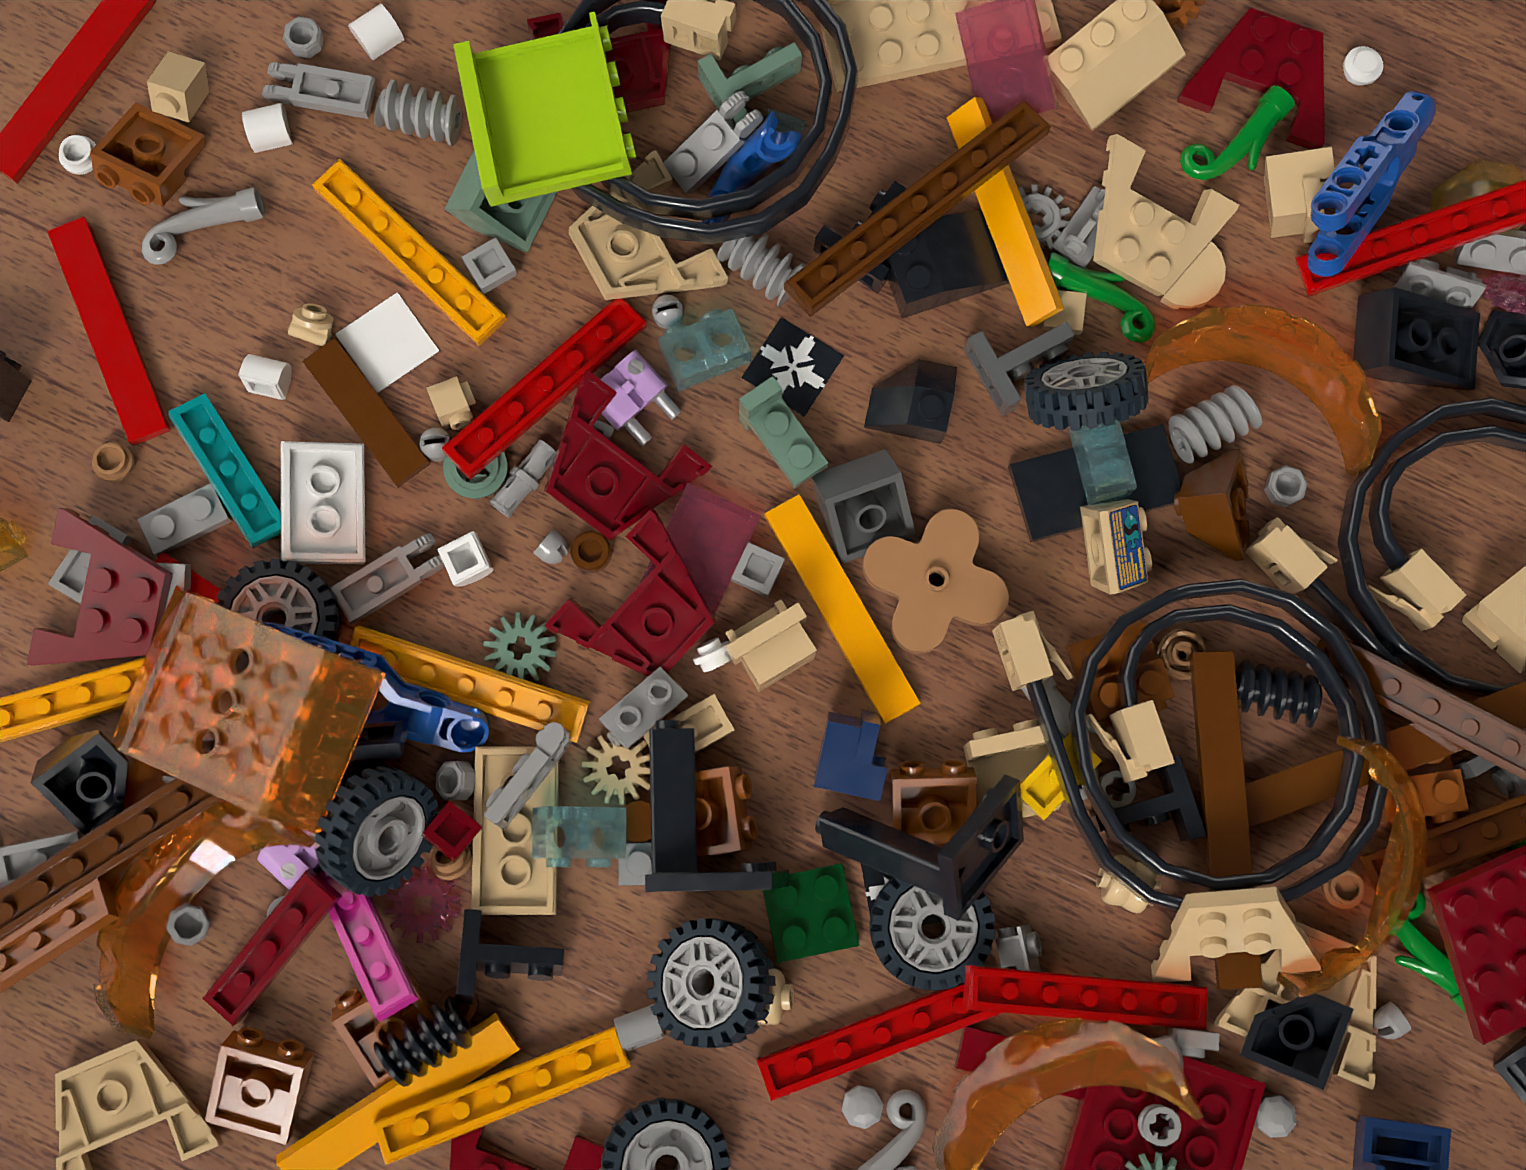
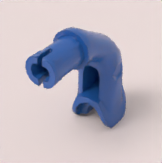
(753, 158)

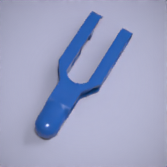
(1384, 160)
(427, 713)

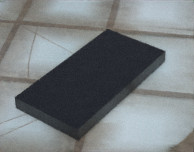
(1053, 491)

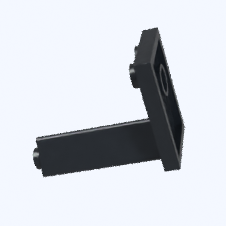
(676, 825)
(953, 872)

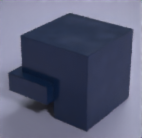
(848, 757)
(1400, 1145)

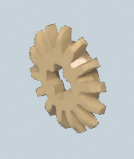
(611, 783)

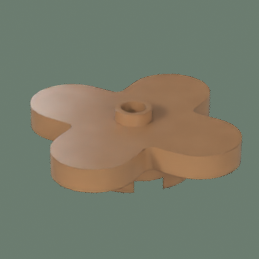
(926, 610)

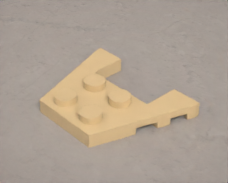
(1143, 238)
(633, 261)
(1233, 923)
(1354, 991)
(118, 1097)

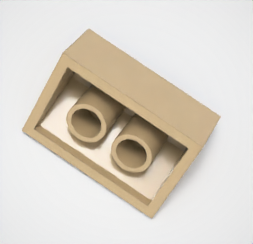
(1114, 59)

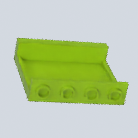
(545, 114)

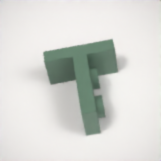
(772, 70)
(780, 432)

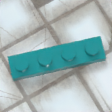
(227, 470)

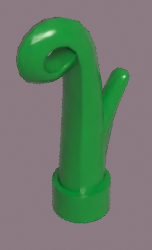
(1250, 138)
(1099, 287)
(1428, 958)

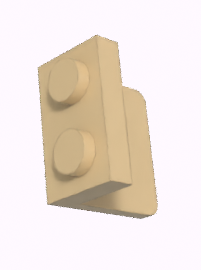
(1005, 754)

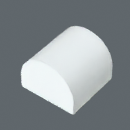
(376, 31)
(267, 127)
(266, 376)
(465, 560)

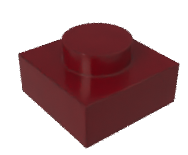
(451, 831)

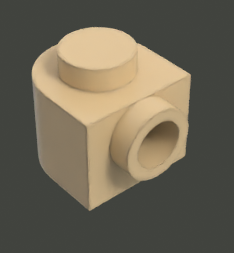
(452, 403)

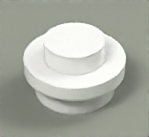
(1362, 66)
(75, 154)
(712, 654)

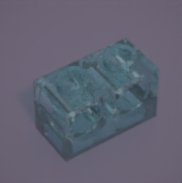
(709, 358)
(1103, 463)
(579, 828)

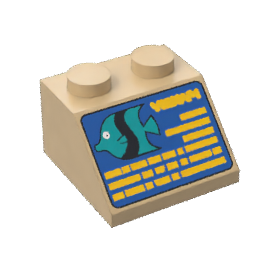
(1116, 545)

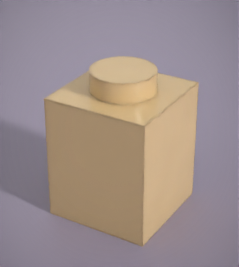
(178, 86)

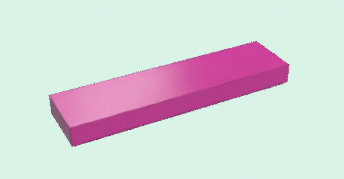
(371, 952)

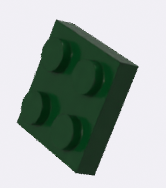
(811, 914)

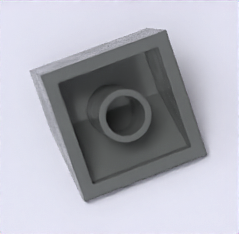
(863, 504)

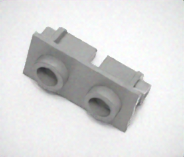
(1079, 235)
(1448, 286)
(642, 707)
(1019, 948)

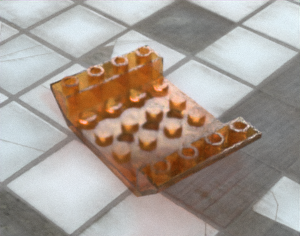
(288, 719)

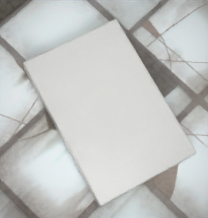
(322, 503)

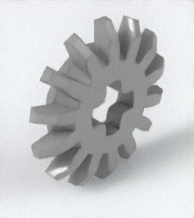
(1052, 218)

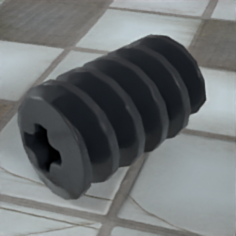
(1278, 691)
(426, 1044)

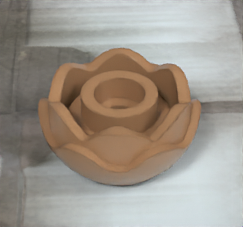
(1172, 644)

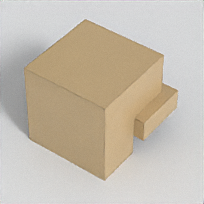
(1291, 185)
(1502, 620)
(772, 645)

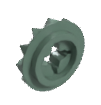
(480, 485)

